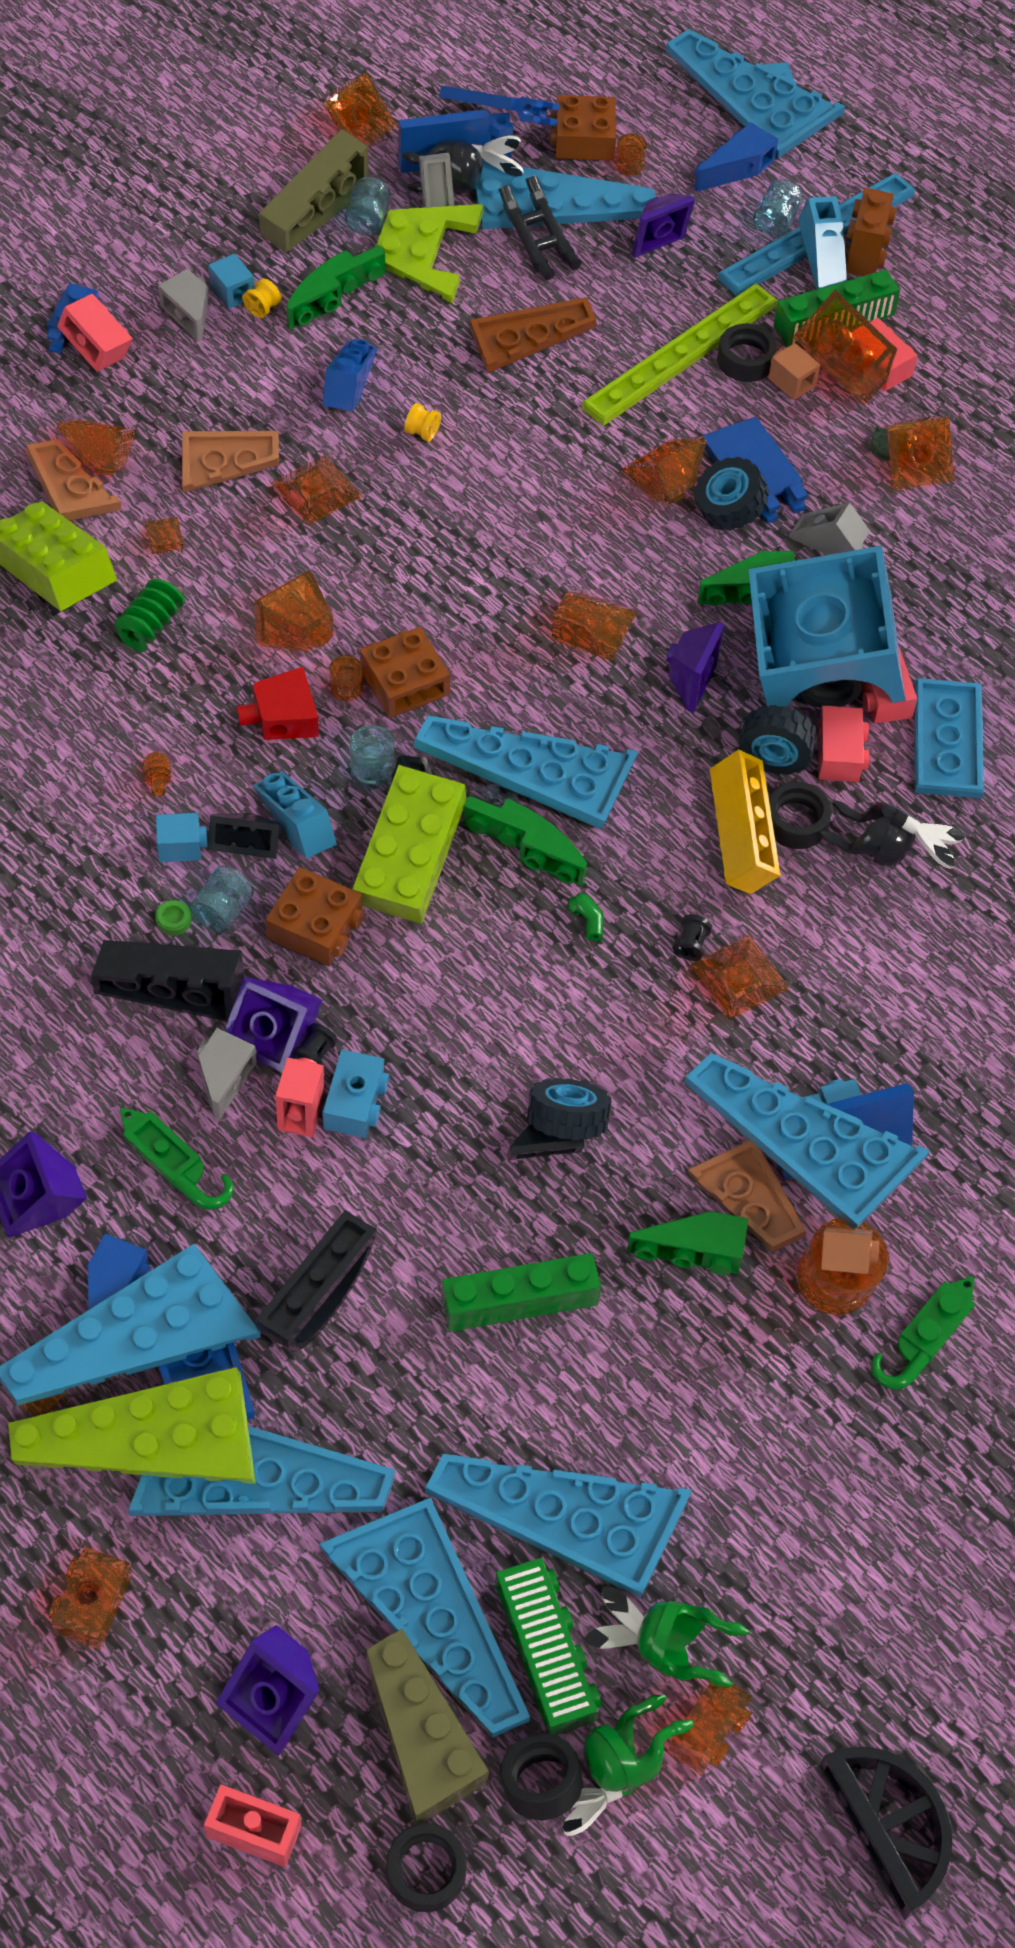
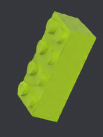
(53, 556)
(410, 844)

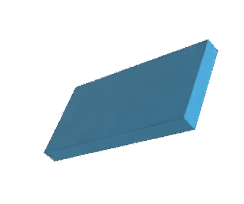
(948, 738)

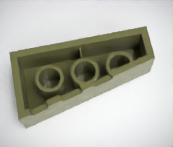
(315, 192)
(427, 1740)

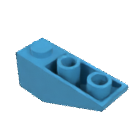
(824, 240)
(299, 814)

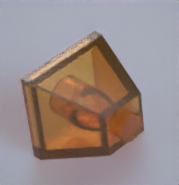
(360, 110)
(99, 444)
(920, 452)
(668, 468)
(316, 489)
(294, 616)
(591, 624)
(739, 977)

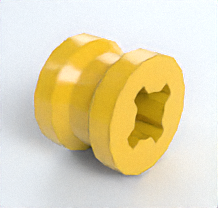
(262, 298)
(422, 422)

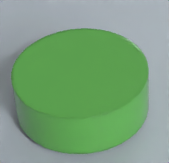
(173, 918)

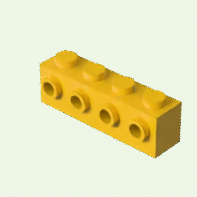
(744, 822)

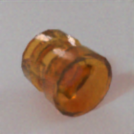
(631, 154)
(346, 678)

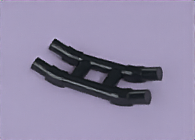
(542, 213)

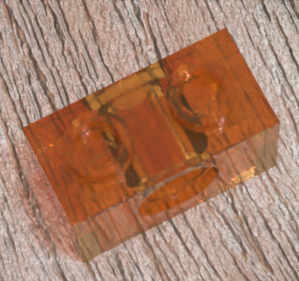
(92, 1621)

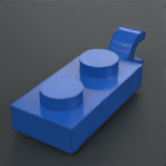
(72, 294)

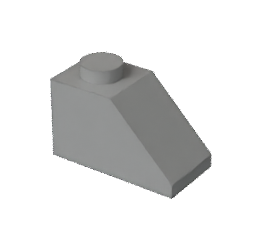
(186, 302)
(831, 529)
(224, 1067)

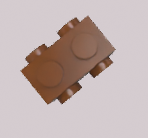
(584, 127)
(869, 232)
(405, 672)
(315, 916)

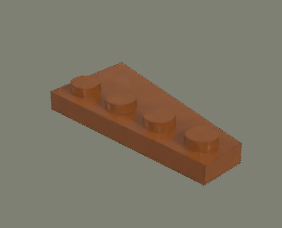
(523, 332)

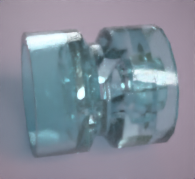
(367, 206)
(778, 208)
(371, 756)
(222, 899)

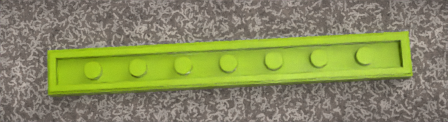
(676, 355)

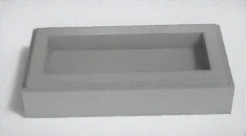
(436, 180)

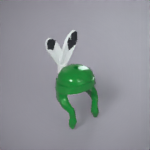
(662, 1634)
(614, 1763)

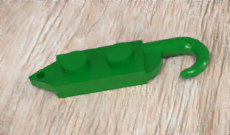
(171, 1157)
(928, 1332)

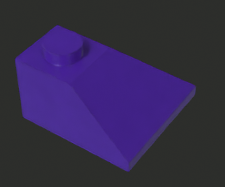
(662, 222)
(694, 662)
(272, 1019)
(36, 1186)
(271, 1688)

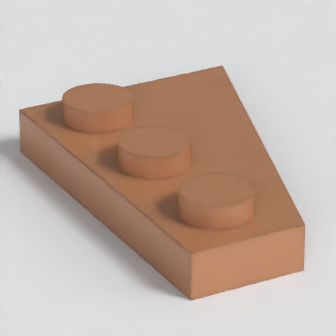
(225, 455)
(67, 484)
(749, 1189)

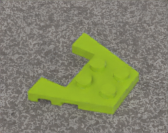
(413, 240)

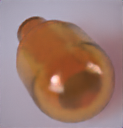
(157, 772)

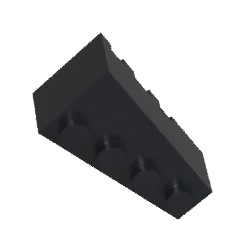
(170, 976)

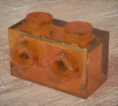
(714, 1719)

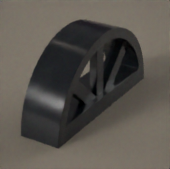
(318, 1284)
(871, 1830)

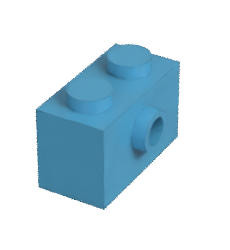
(354, 1094)

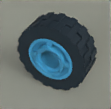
(731, 493)
(779, 738)
(569, 1109)

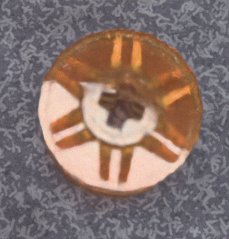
(834, 1293)

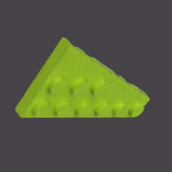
(161, 1431)

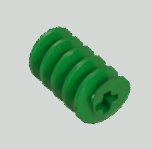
(148, 614)

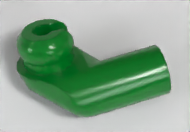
(594, 916)

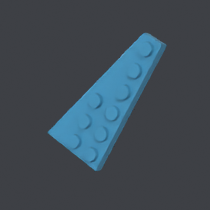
(754, 91)
(568, 196)
(538, 766)
(818, 1145)
(145, 1325)
(288, 1480)
(577, 1517)
(418, 1585)

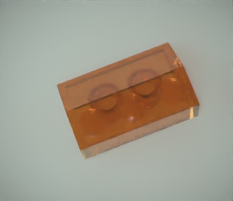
(848, 347)

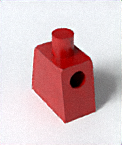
(282, 707)

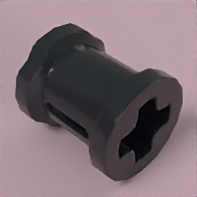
(692, 937)
(316, 1043)

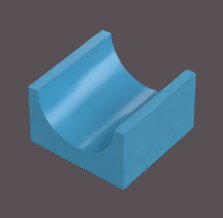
(825, 624)

